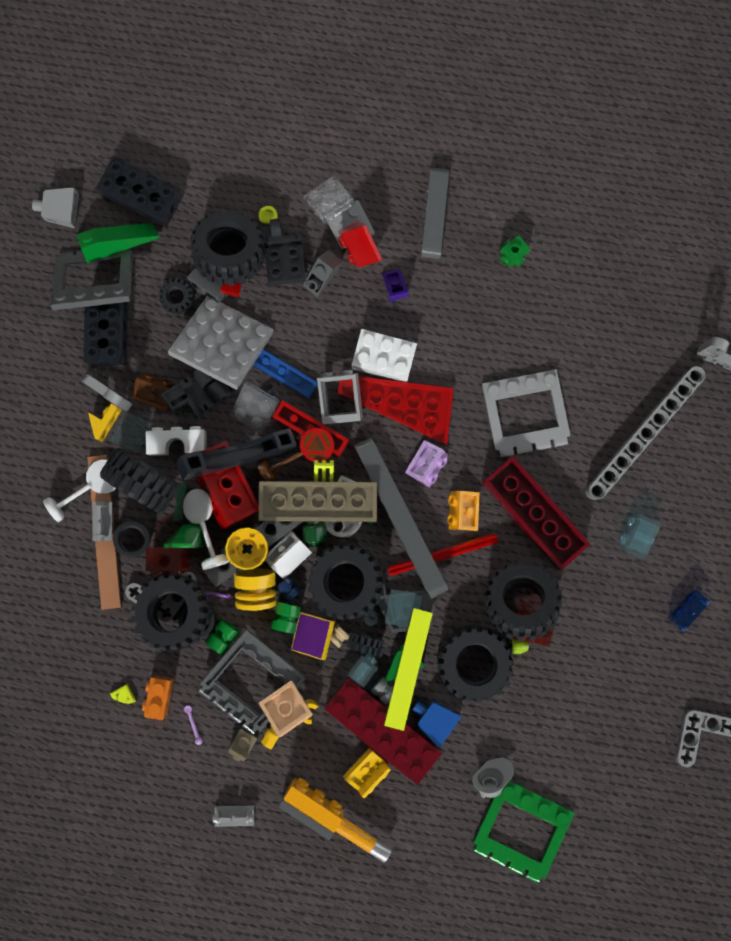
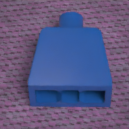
(436, 720)

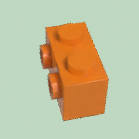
(158, 698)

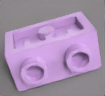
(427, 463)

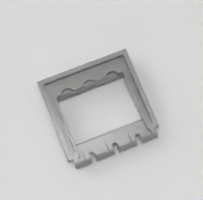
(520, 386)

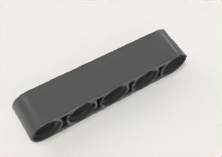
(435, 213)

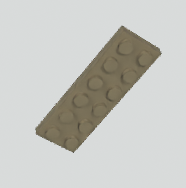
(318, 501)

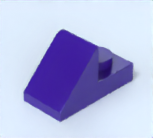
(395, 285)

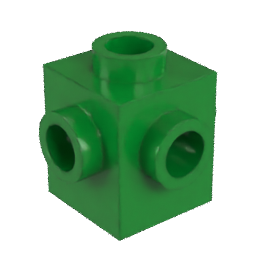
(514, 252)

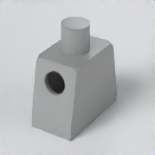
(58, 206)

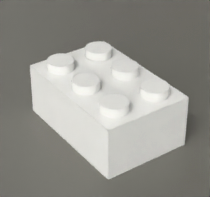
(383, 356)

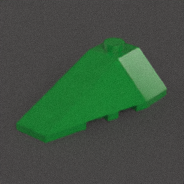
(111, 240)

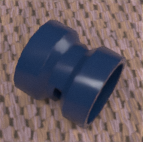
(288, 589)

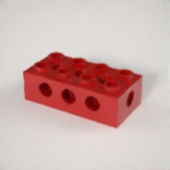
(237, 491)

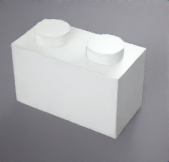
(287, 555)

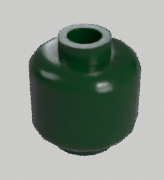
(314, 533)

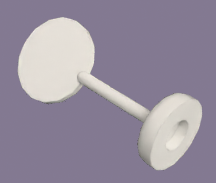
(94, 482)
(197, 510)

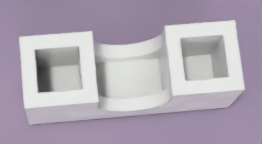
(159, 441)

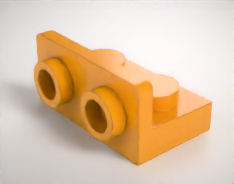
(463, 510)

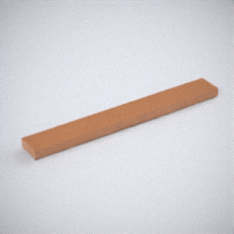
(106, 556)

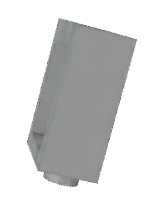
(328, 418)

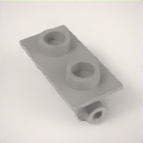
(101, 521)
(234, 816)

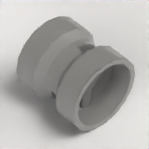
(379, 688)

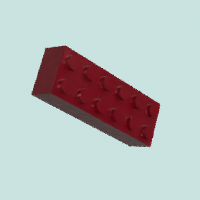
(535, 513)
(366, 717)

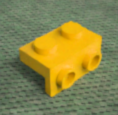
(367, 772)

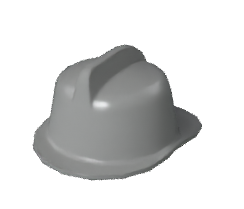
(493, 777)

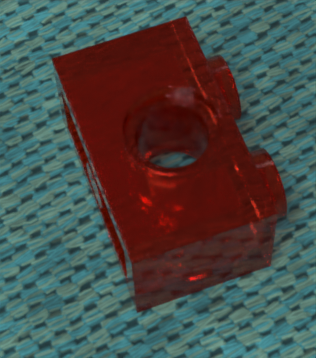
(157, 557)

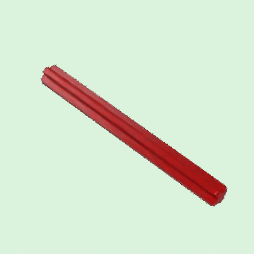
(447, 553)

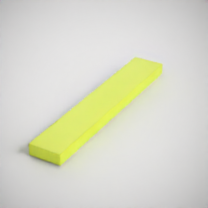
(408, 669)

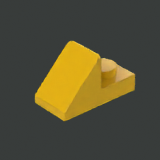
(102, 427)

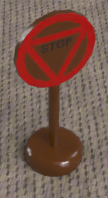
(314, 445)

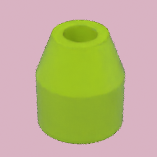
(518, 646)

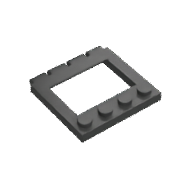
(92, 295)
(225, 698)

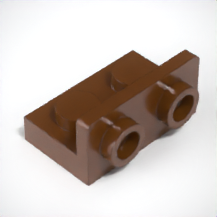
(149, 390)

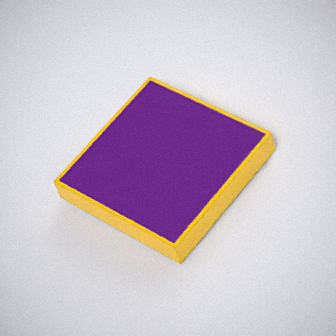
(312, 636)

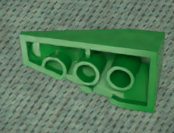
(187, 537)

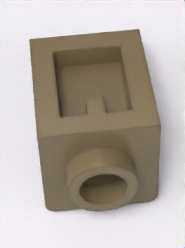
(242, 745)

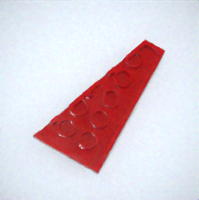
(410, 404)

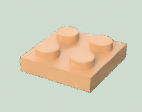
(285, 708)

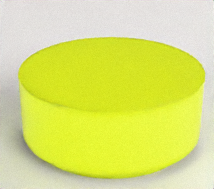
(267, 213)

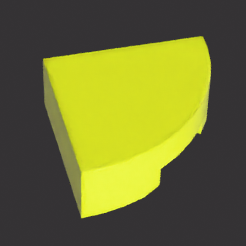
(123, 695)

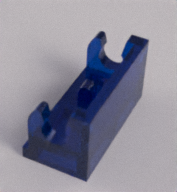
(688, 610)

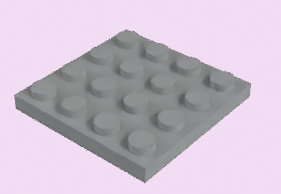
(221, 342)

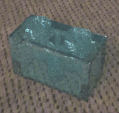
(639, 536)
(363, 669)

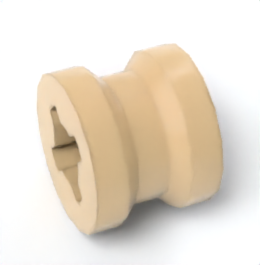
(339, 635)

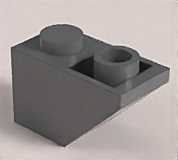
(322, 272)

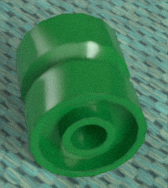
(285, 617)
(222, 637)

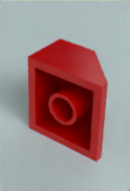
(359, 244)

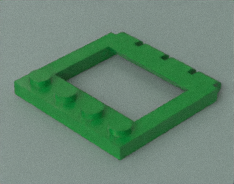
(535, 805)

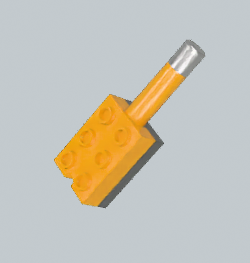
(327, 817)

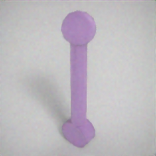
(188, 709)

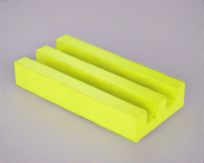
(323, 465)

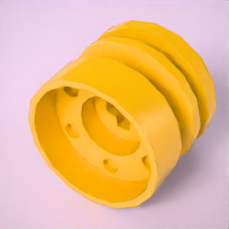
(235, 547)
(255, 589)

